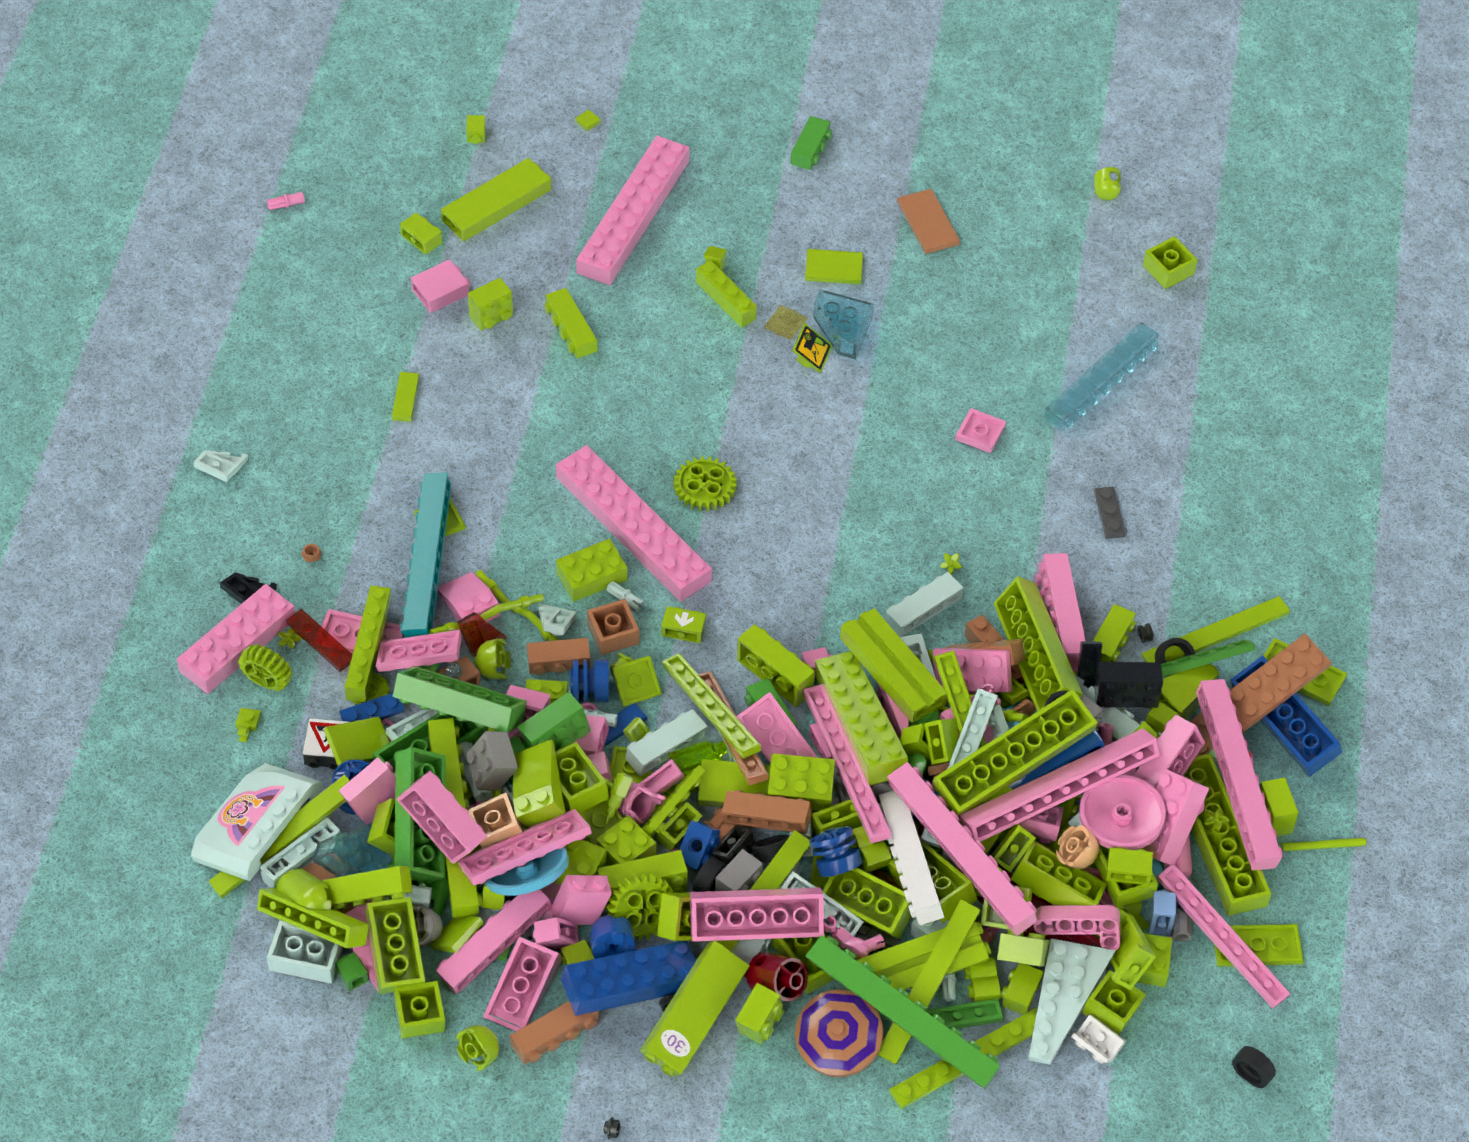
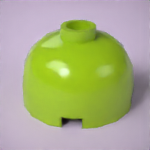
(491, 656)
(478, 1041)

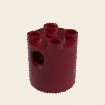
(778, 973)

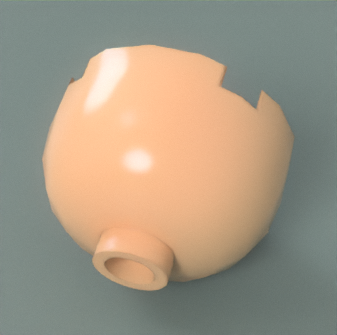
(1077, 847)

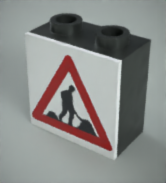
(316, 747)

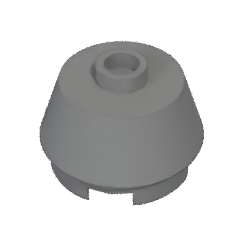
(427, 925)

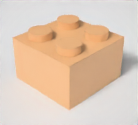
(496, 819)

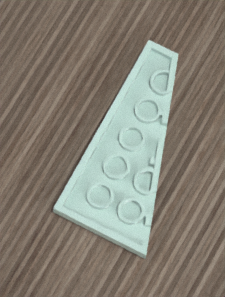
(1067, 984)

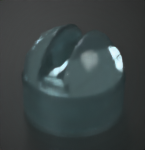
(453, 670)

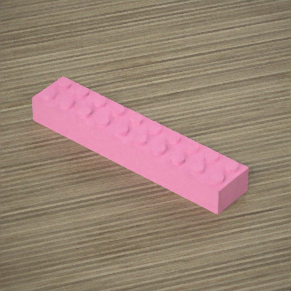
(632, 210)
(634, 523)

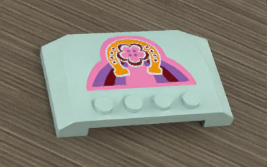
(252, 820)

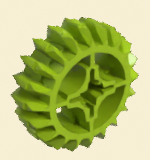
(265, 667)

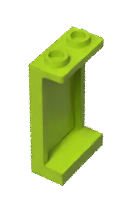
(1134, 952)

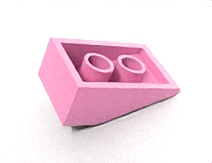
(467, 595)

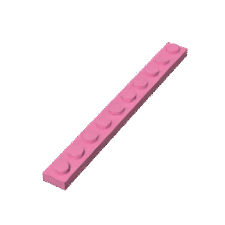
(847, 764)

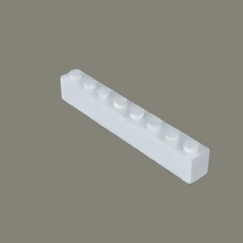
(910, 860)

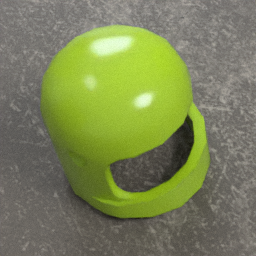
(1104, 186)

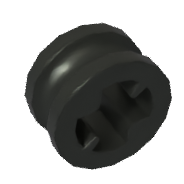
(1145, 632)

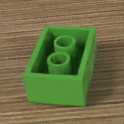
(560, 721)

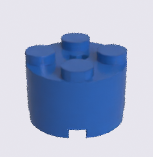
(611, 936)

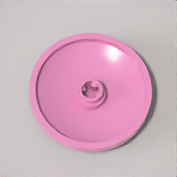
(1123, 812)

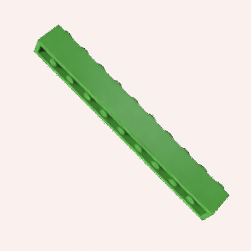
(903, 1012)

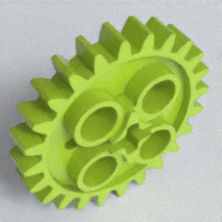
(704, 483)
(624, 907)

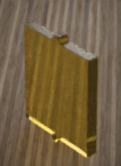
(785, 322)

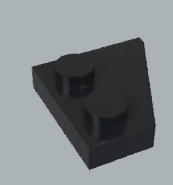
(242, 587)

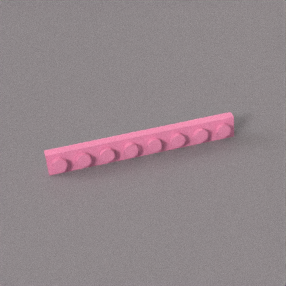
(1223, 936)

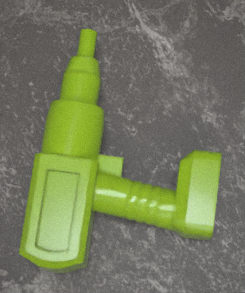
(618, 791)

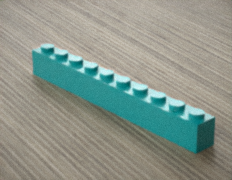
(427, 555)

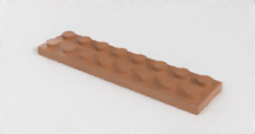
(1271, 685)

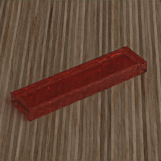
(320, 640)

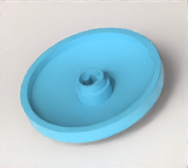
(532, 875)

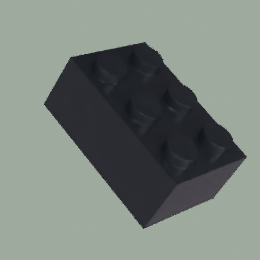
(1128, 684)

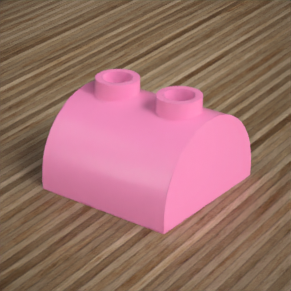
(1045, 824)

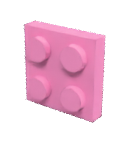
(980, 430)

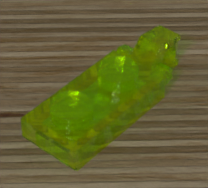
(692, 756)

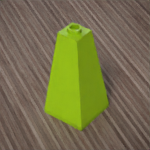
(1180, 689)

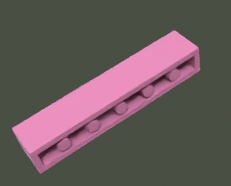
(493, 939)

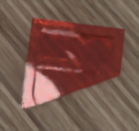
(477, 631)

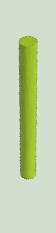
(1323, 844)

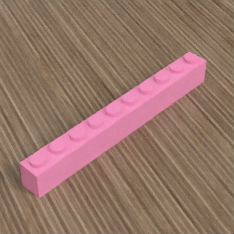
(1239, 775)
(1060, 785)
(962, 849)

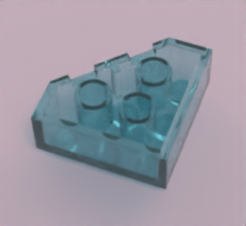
(843, 321)
(349, 853)

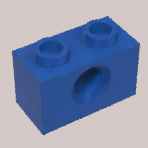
(697, 832)

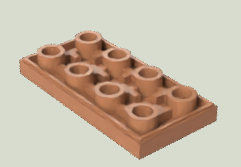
(928, 221)

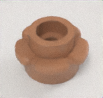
(311, 548)

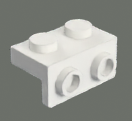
(1099, 1040)

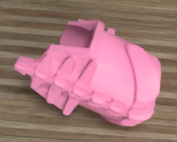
(642, 802)

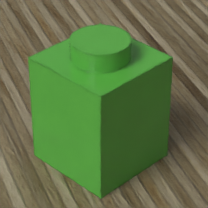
(351, 971)

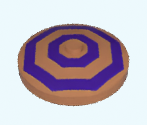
(839, 1033)

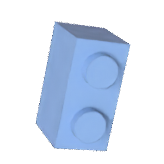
(1162, 913)

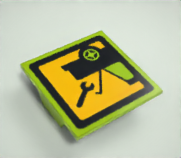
(811, 348)

